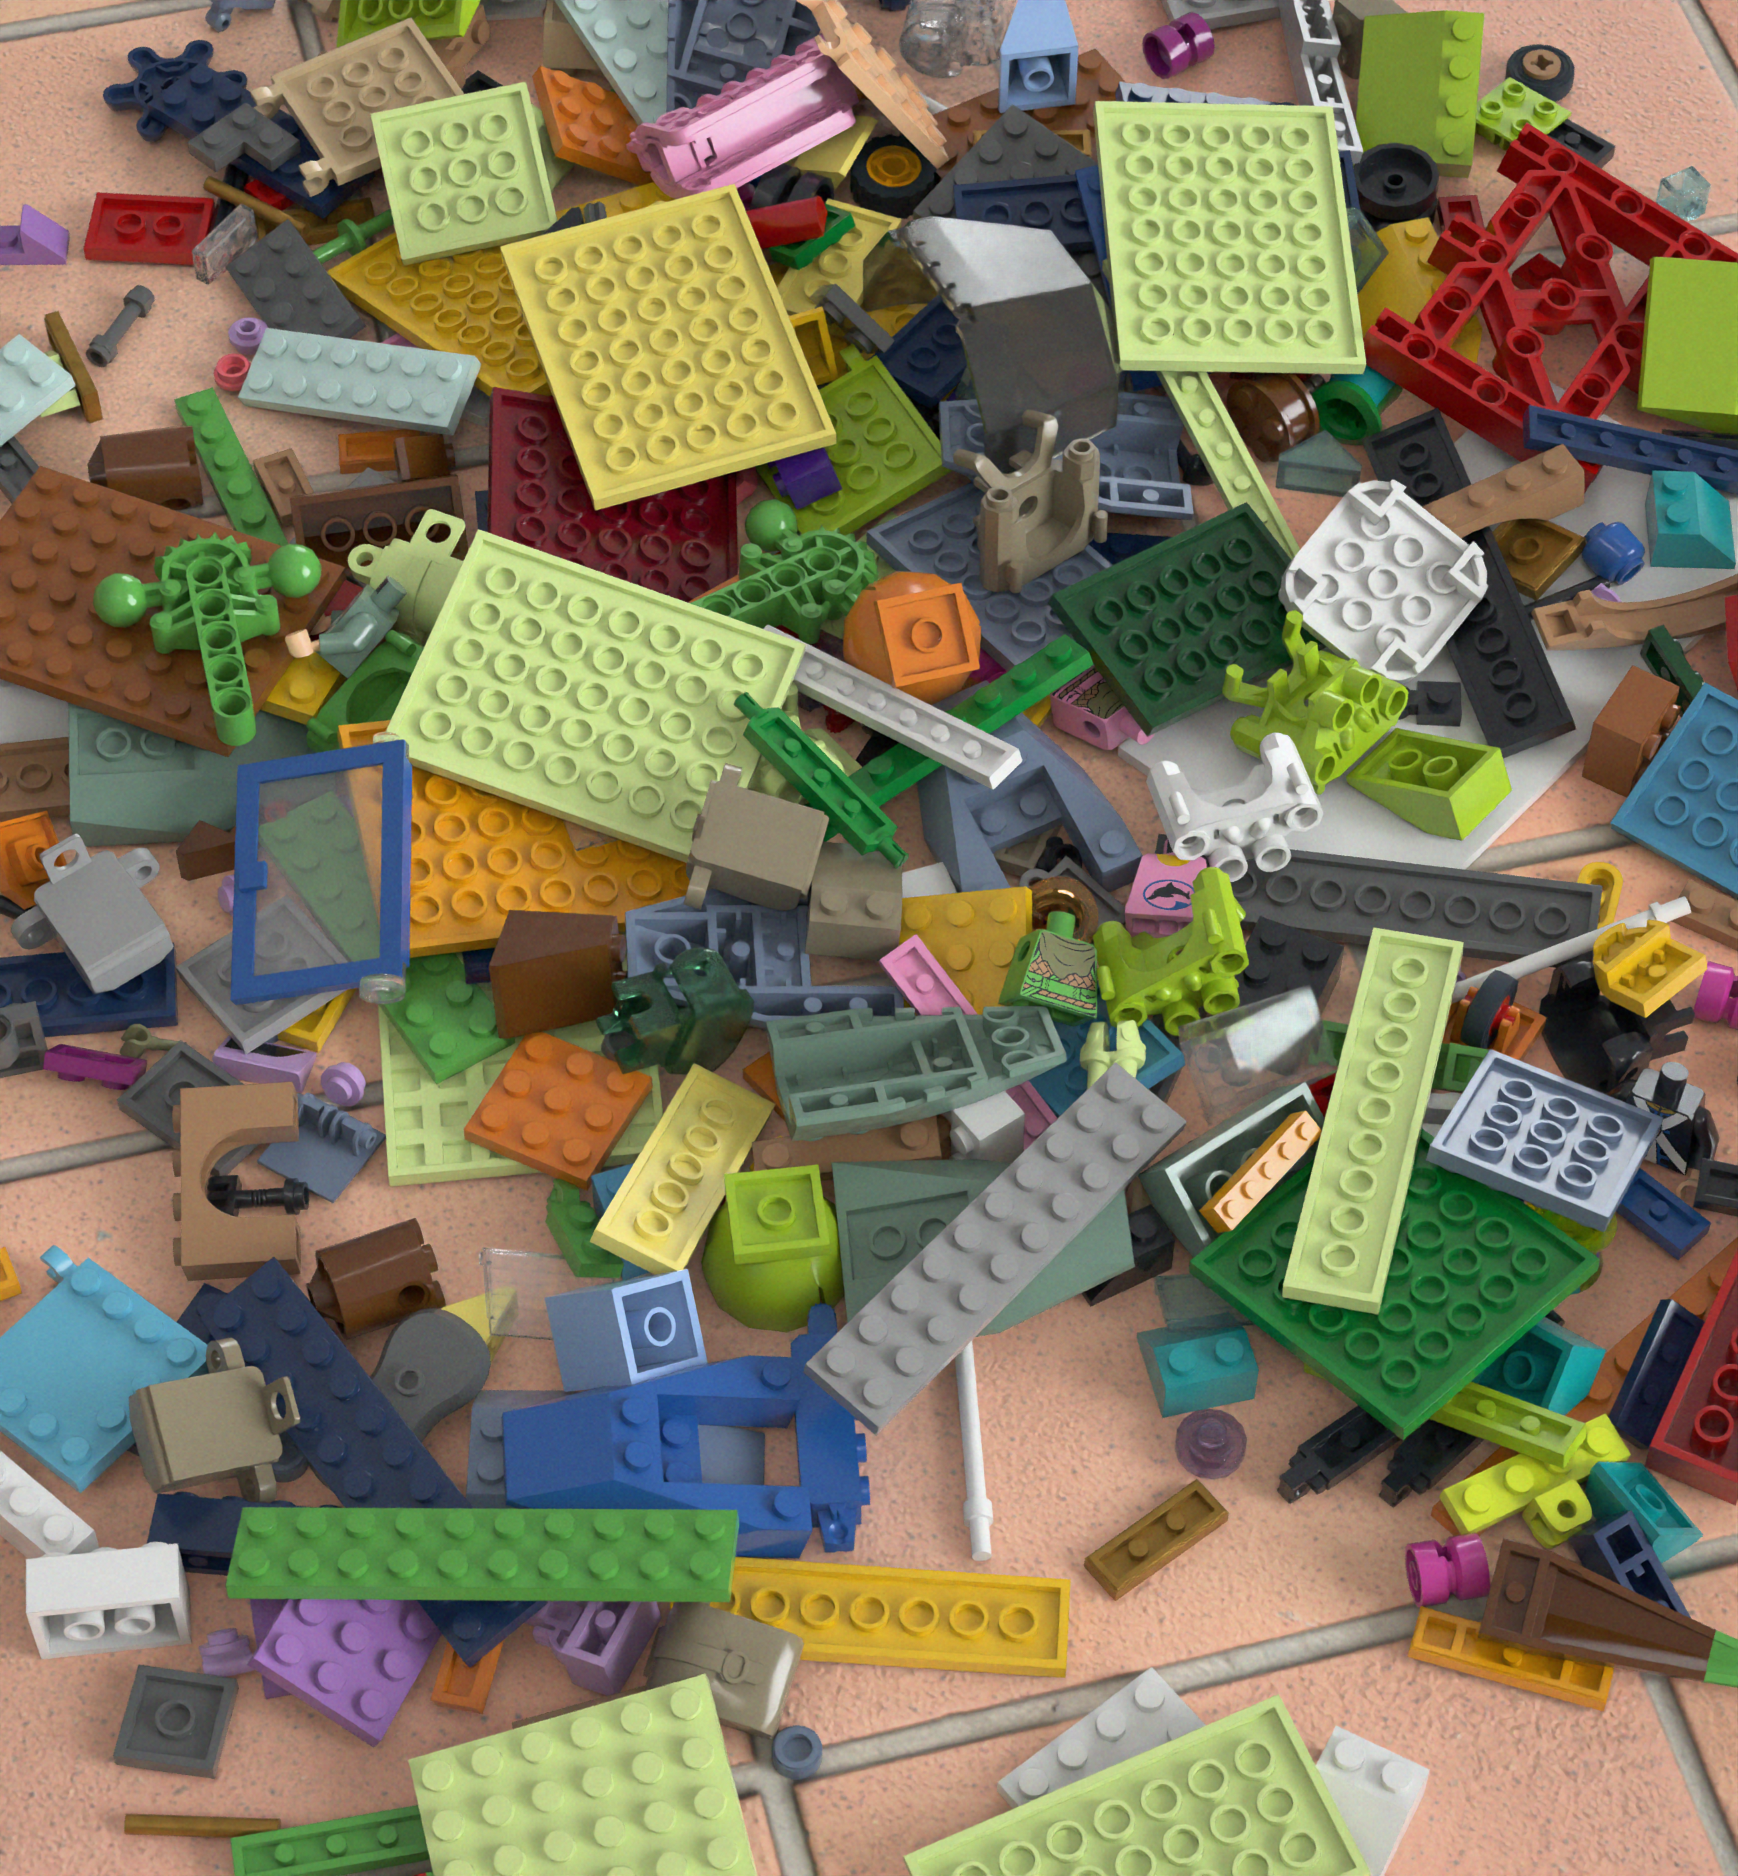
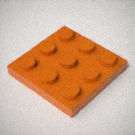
(588, 125)
(558, 1108)

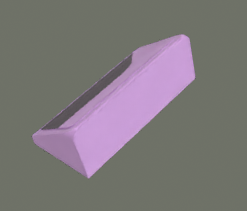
(266, 1063)

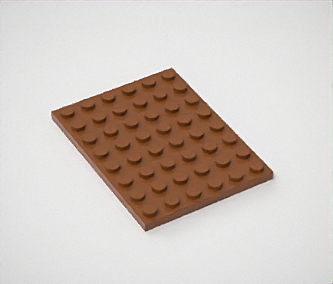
(53, 554)

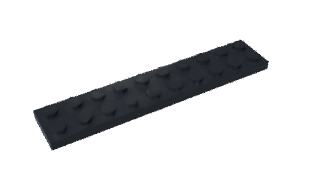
(1496, 643)

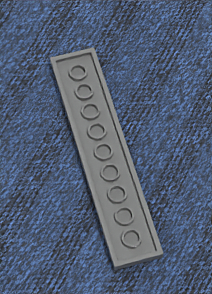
(993, 1249)

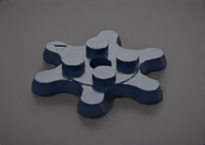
(154, 77)

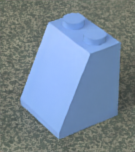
(1038, 57)
(626, 1331)

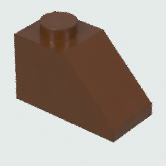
(422, 457)

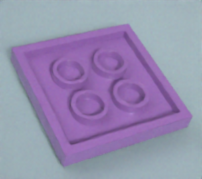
(348, 1657)

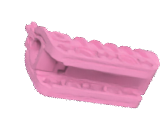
(748, 125)

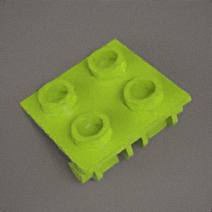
(1510, 107)

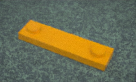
(1456, 1645)

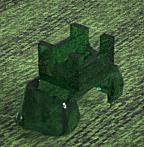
(677, 1035)

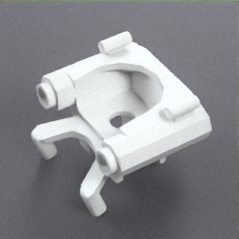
(1274, 802)

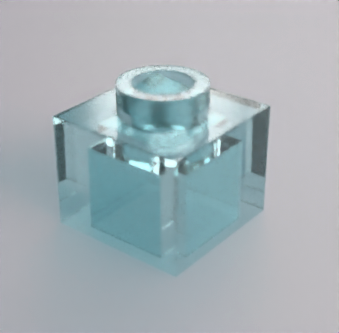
(1684, 194)

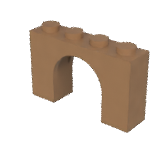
(209, 1127)

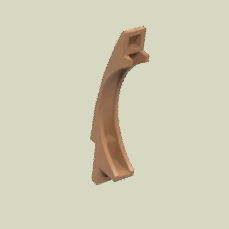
(1600, 623)

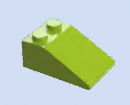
(1434, 781)

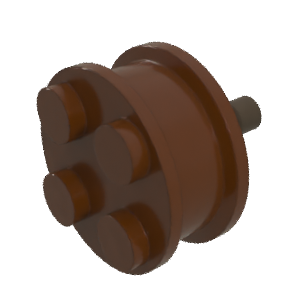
(1274, 412)

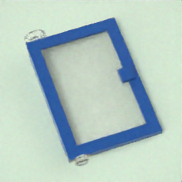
(323, 874)

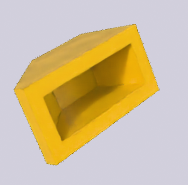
(816, 344)

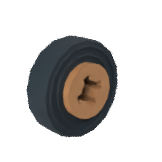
(1542, 70)

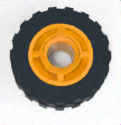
(891, 176)

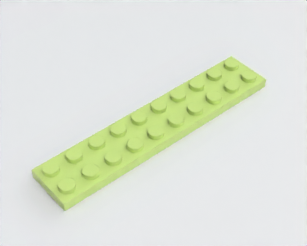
(1373, 1122)

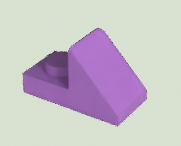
(34, 241)

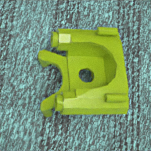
(1344, 712)
(1147, 977)

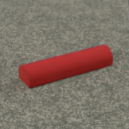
(789, 222)

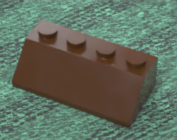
(375, 515)

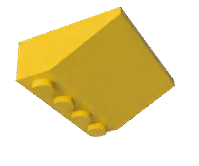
(1407, 281)

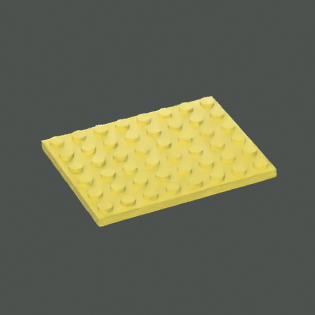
(666, 346)

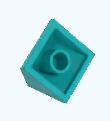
(1630, 1486)

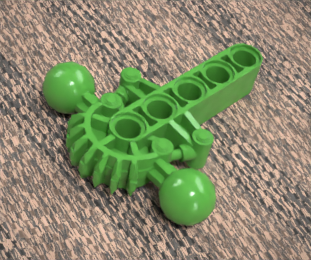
(802, 586)
(212, 608)

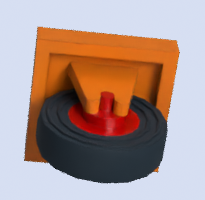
(1493, 1020)

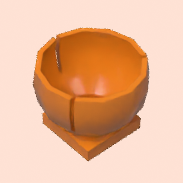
(914, 635)

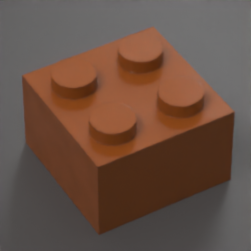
(1630, 730)

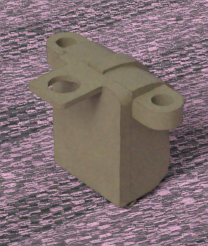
(753, 846)
(213, 1426)
(744, 1660)

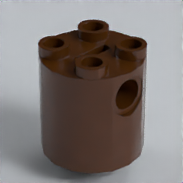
(150, 466)
(375, 1279)

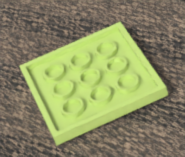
(464, 173)

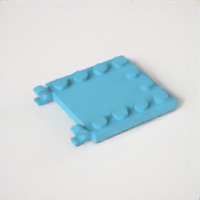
(79, 1362)

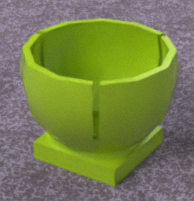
(774, 1248)

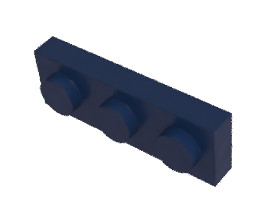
(1655, 1373)

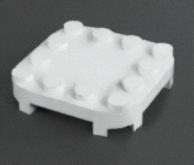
(1384, 581)

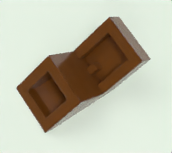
(206, 852)

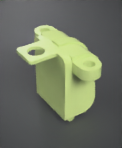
(419, 567)

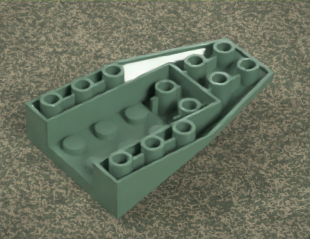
(154, 788)
(900, 1206)

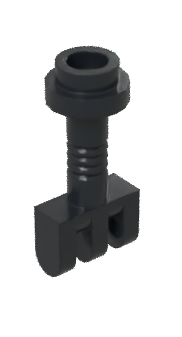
(227, 1195)

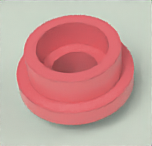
(231, 372)

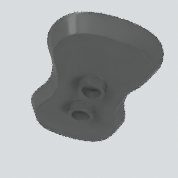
(430, 1368)

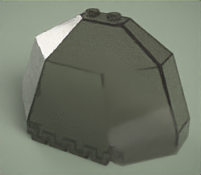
(1025, 322)

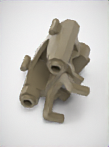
(1037, 513)

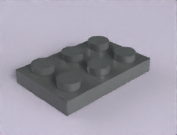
(155, 1093)

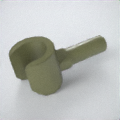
(139, 1038)

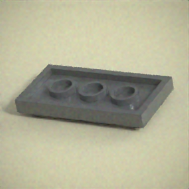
(293, 287)

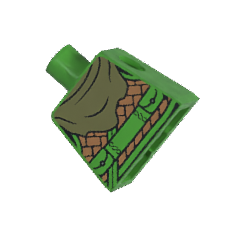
(1054, 973)

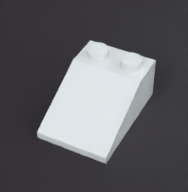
(1373, 1793)

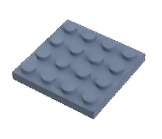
(1545, 1140)

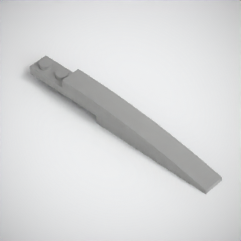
(1316, 74)

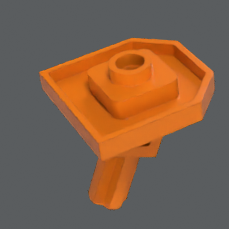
(20, 848)

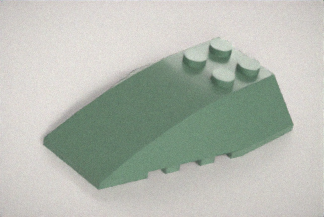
(882, 1071)

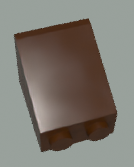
(554, 970)

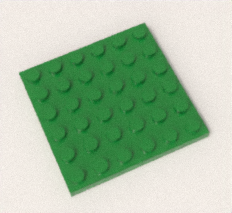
(1459, 1290)

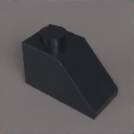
(1152, 1255)

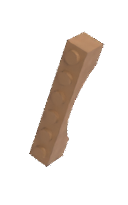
(1529, 490)

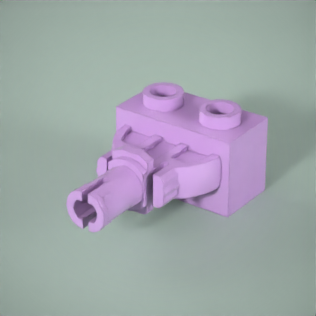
(596, 1638)

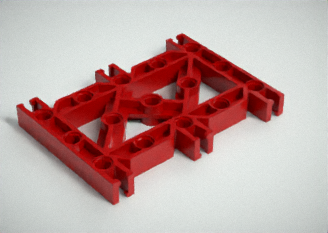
(1587, 214)

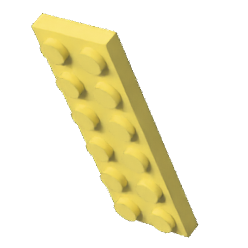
(681, 1172)

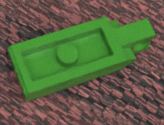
(572, 1227)

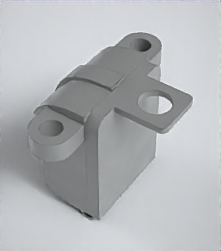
(97, 914)

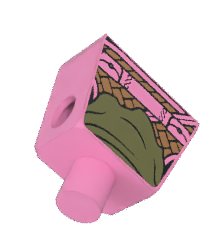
(1094, 712)

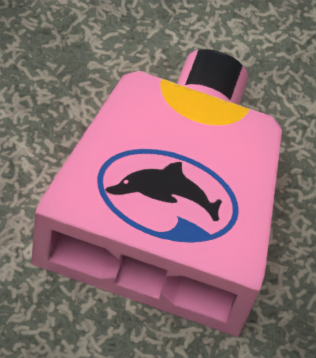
(1162, 894)

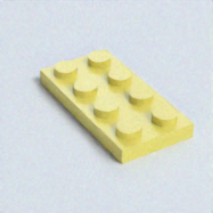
(838, 263)

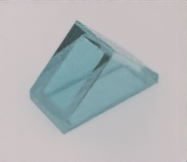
(1318, 467)

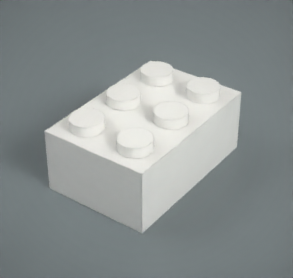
(108, 1600)

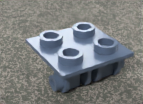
(328, 1150)

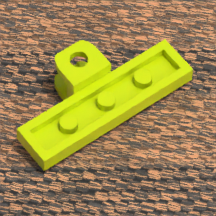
(1547, 1494)

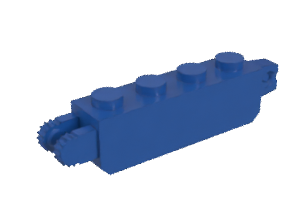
(828, 1444)

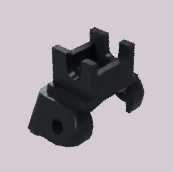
(1600, 1040)

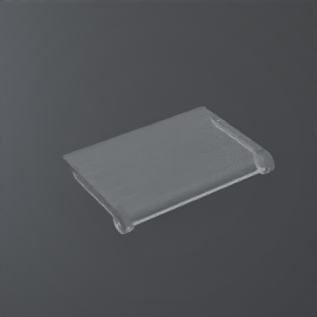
(518, 1287)

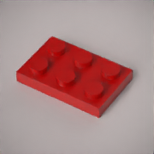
(147, 228)

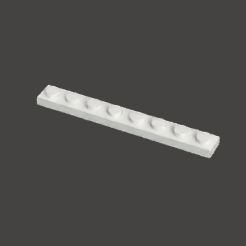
(904, 717)

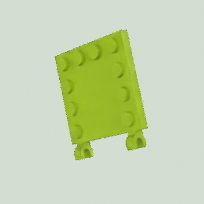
(880, 449)

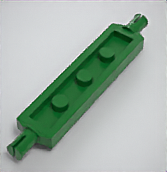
(820, 780)

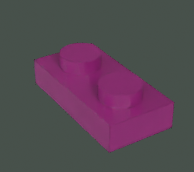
(77, 1063)

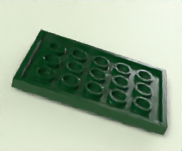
(1181, 615)

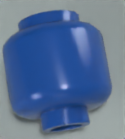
(1613, 552)

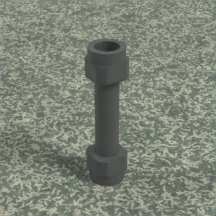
(104, 347)

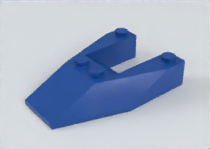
(643, 1449)

